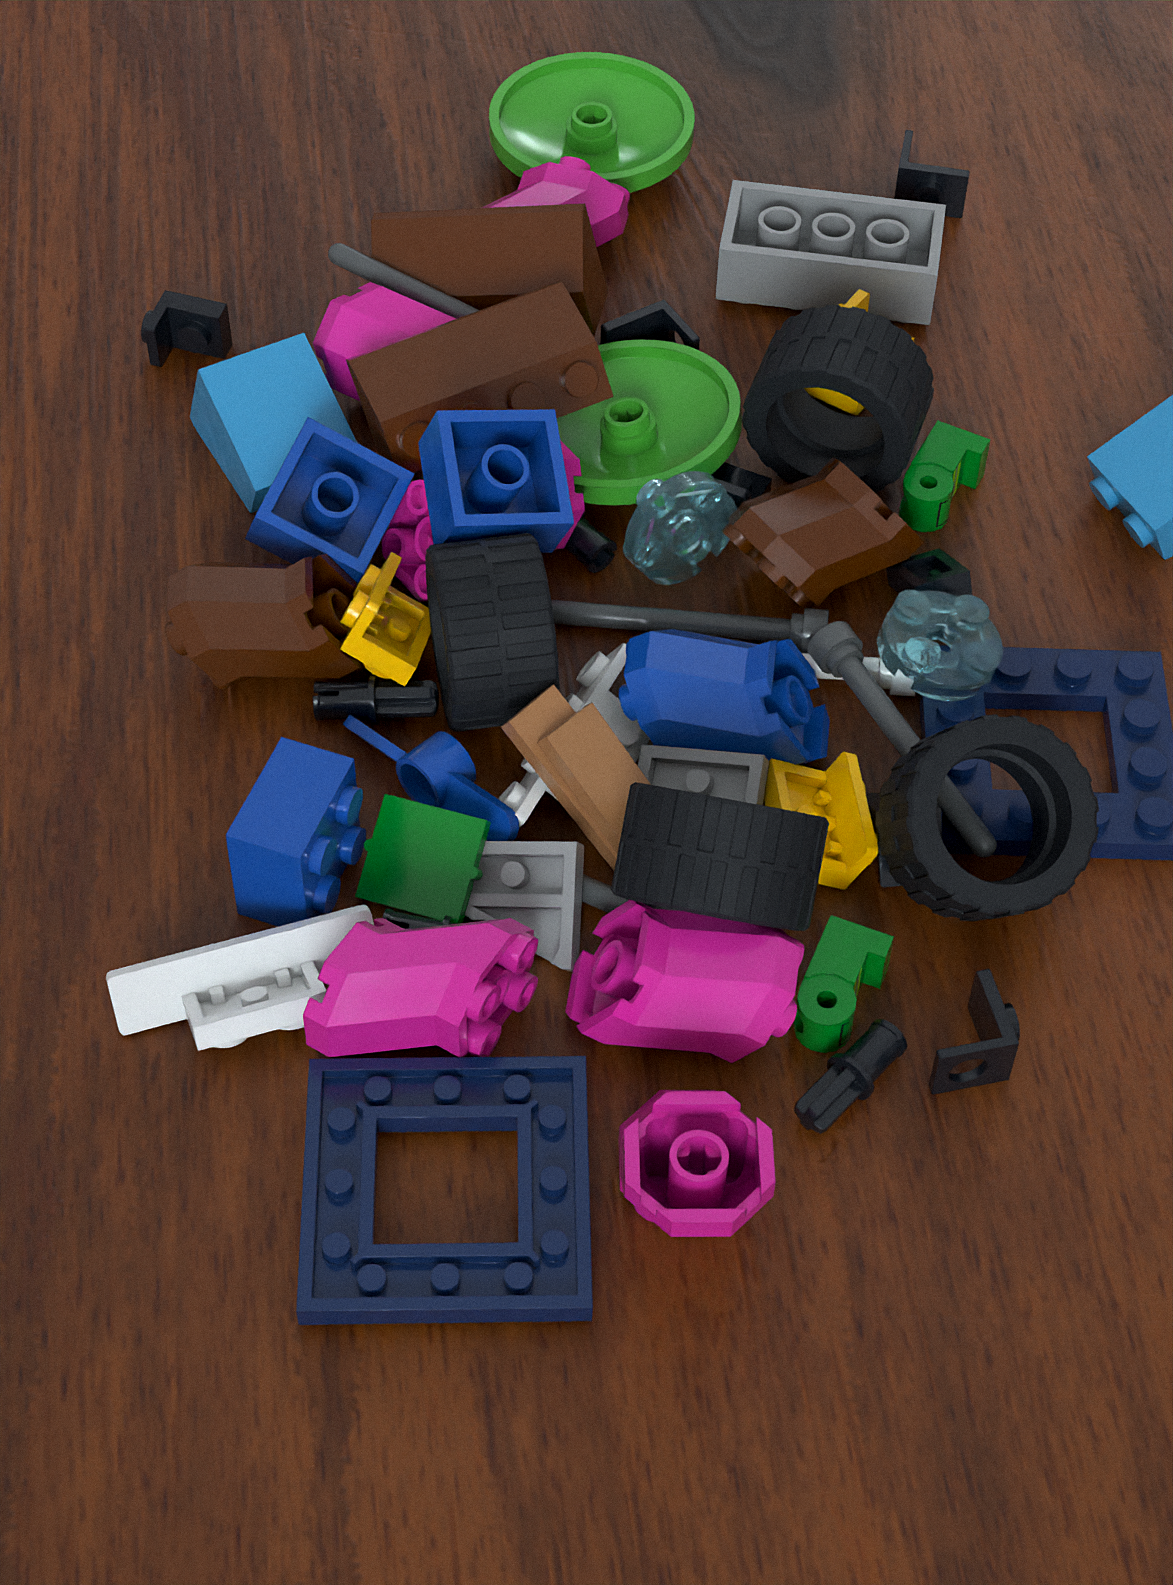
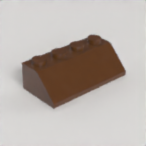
(496, 253)
(503, 357)

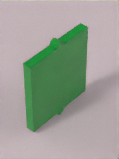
(423, 859)

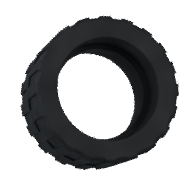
(853, 356)
(490, 628)
(1057, 795)
(719, 857)

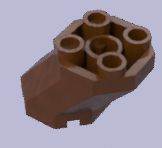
(820, 533)
(262, 619)

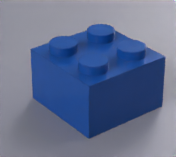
(495, 476)
(329, 501)
(296, 835)

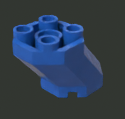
(724, 695)

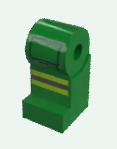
(938, 469)
(828, 994)

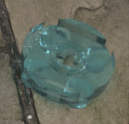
(656, 534)
(956, 621)

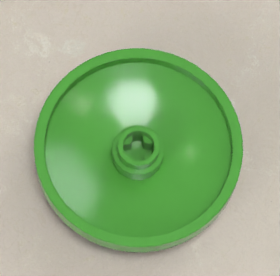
(596, 107)
(667, 417)

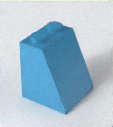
(255, 409)
(1137, 477)

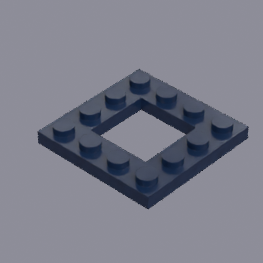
(1138, 734)
(530, 1280)

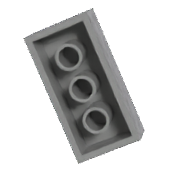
(824, 246)

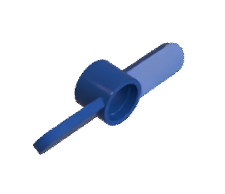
(443, 776)

